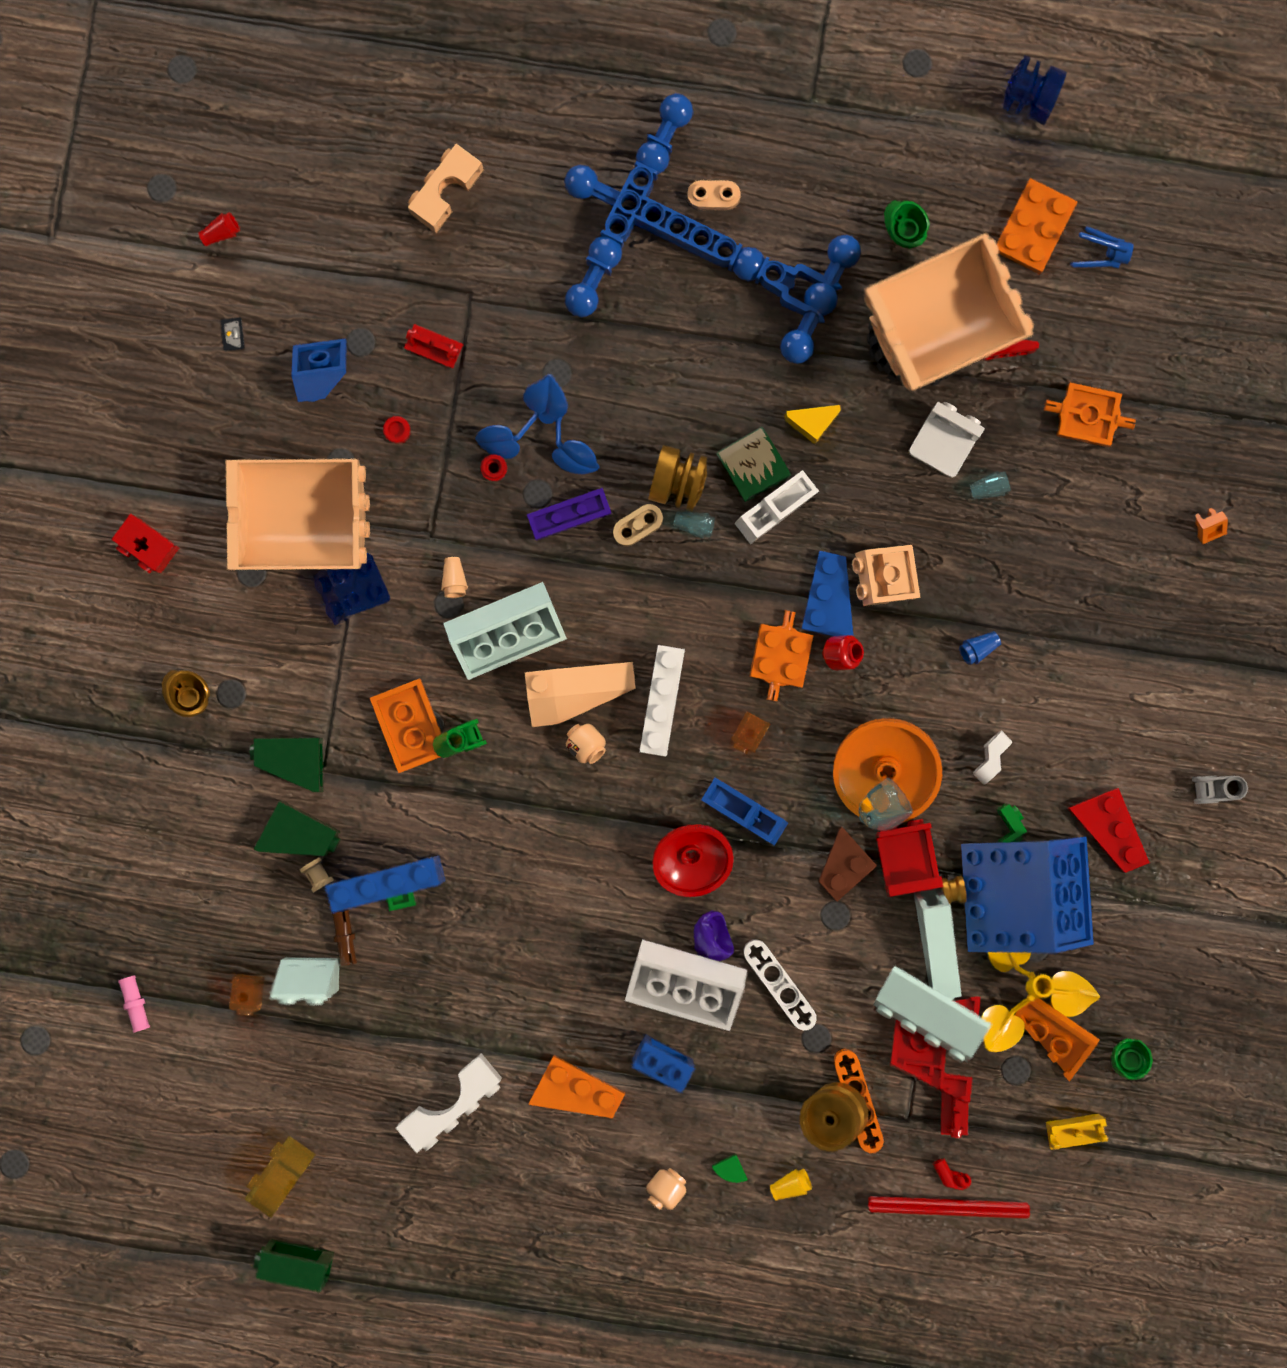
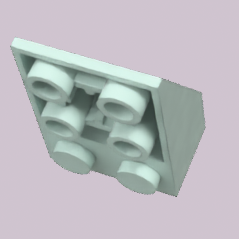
(306, 979)

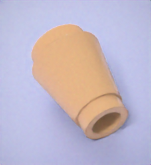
(453, 580)

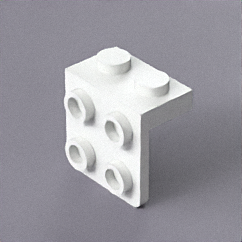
(946, 439)

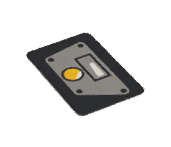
(232, 334)

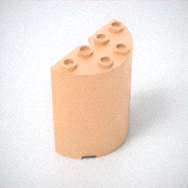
(946, 313)
(296, 514)

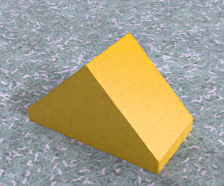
(812, 421)

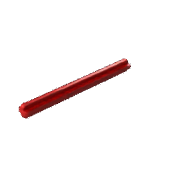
(948, 1207)

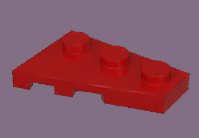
(1112, 828)

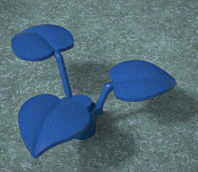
(549, 405)

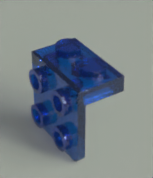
(351, 590)

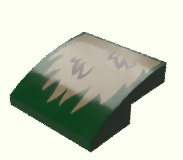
(753, 464)

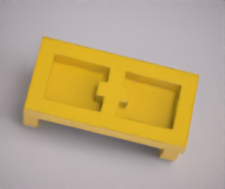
(1076, 1131)

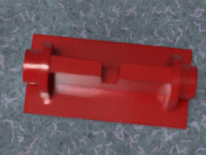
(433, 346)
(953, 1116)

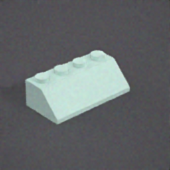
(504, 631)
(931, 1014)

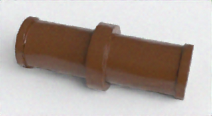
(344, 937)

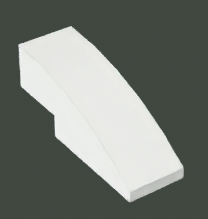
(776, 507)

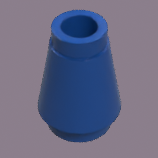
(979, 647)

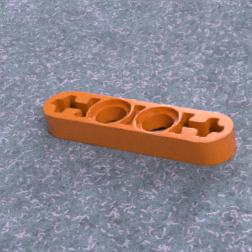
(855, 1065)

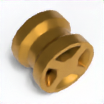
(954, 889)

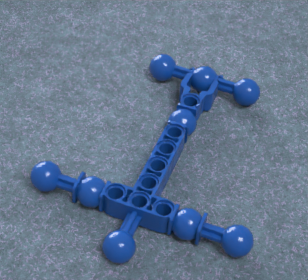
(746, 262)

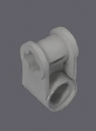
(1214, 789)

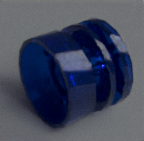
(1034, 89)

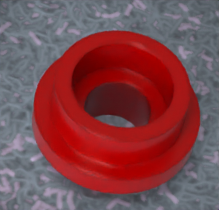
(487, 462)

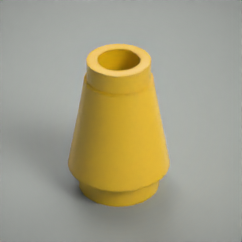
(791, 1185)

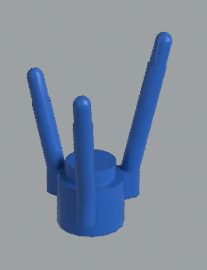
(1117, 250)

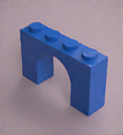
(385, 884)

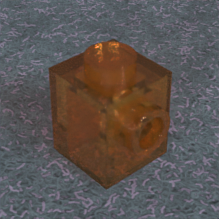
(749, 733)
(246, 994)

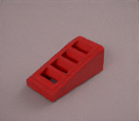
(1021, 347)

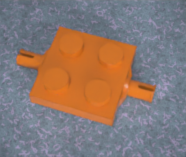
(1089, 414)
(781, 656)

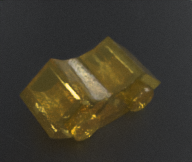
(279, 1176)

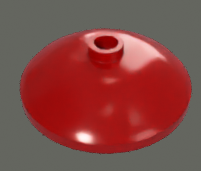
(693, 872)

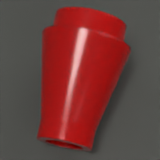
(219, 229)

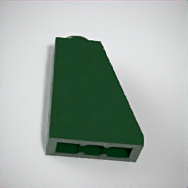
(291, 759)
(297, 833)

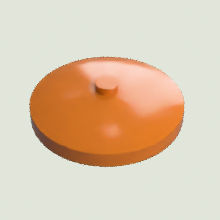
(891, 751)

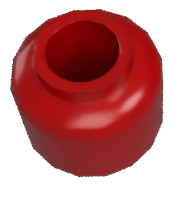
(843, 652)

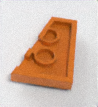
(1060, 1036)
(576, 1091)

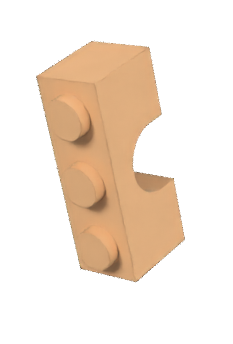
(456, 168)

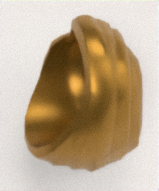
(190, 698)

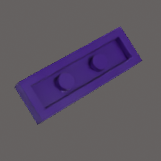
(569, 514)

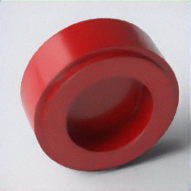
(396, 430)

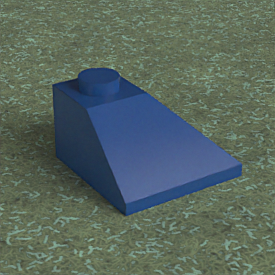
(318, 368)

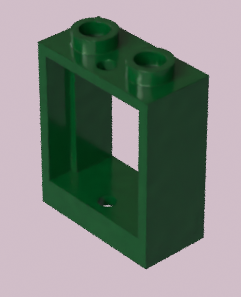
(293, 1265)

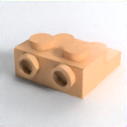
(886, 575)

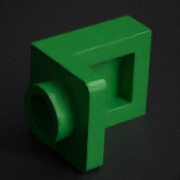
(1012, 818)

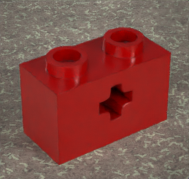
(135, 531)

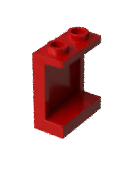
(908, 859)

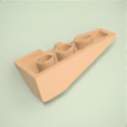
(567, 692)

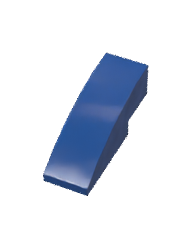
(744, 811)

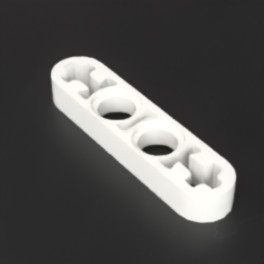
(783, 981)

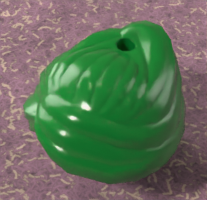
(912, 226)

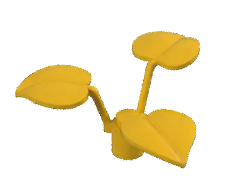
(1069, 996)

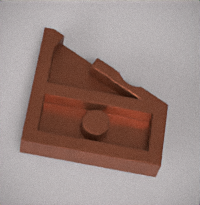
(844, 866)

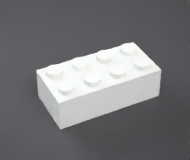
(686, 985)

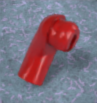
(951, 1178)

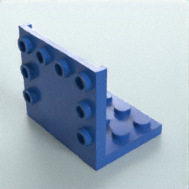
(1027, 896)

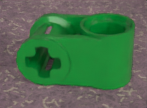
(462, 738)

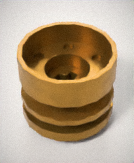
(678, 478)

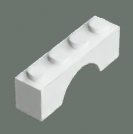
(662, 700)
(424, 1125)

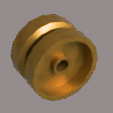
(833, 1116)

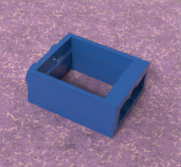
(658, 1057)

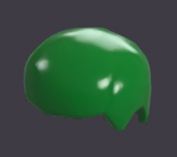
(1131, 1059)

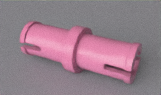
(134, 1004)

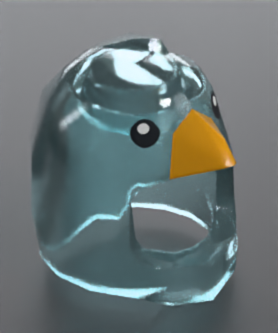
(884, 806)

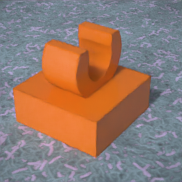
(1212, 526)

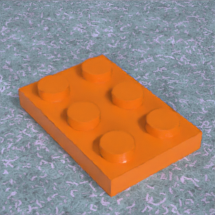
(1035, 226)
(407, 724)

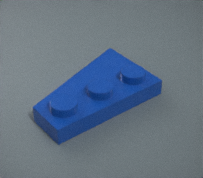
(829, 598)

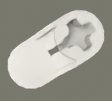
(992, 764)

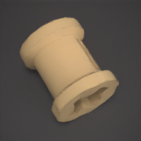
(316, 874)

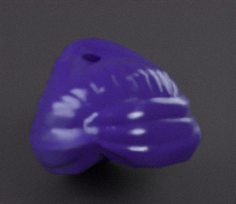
(712, 937)

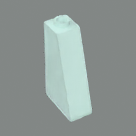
(938, 942)

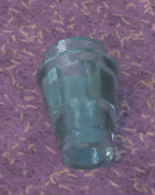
(991, 486)
(697, 524)

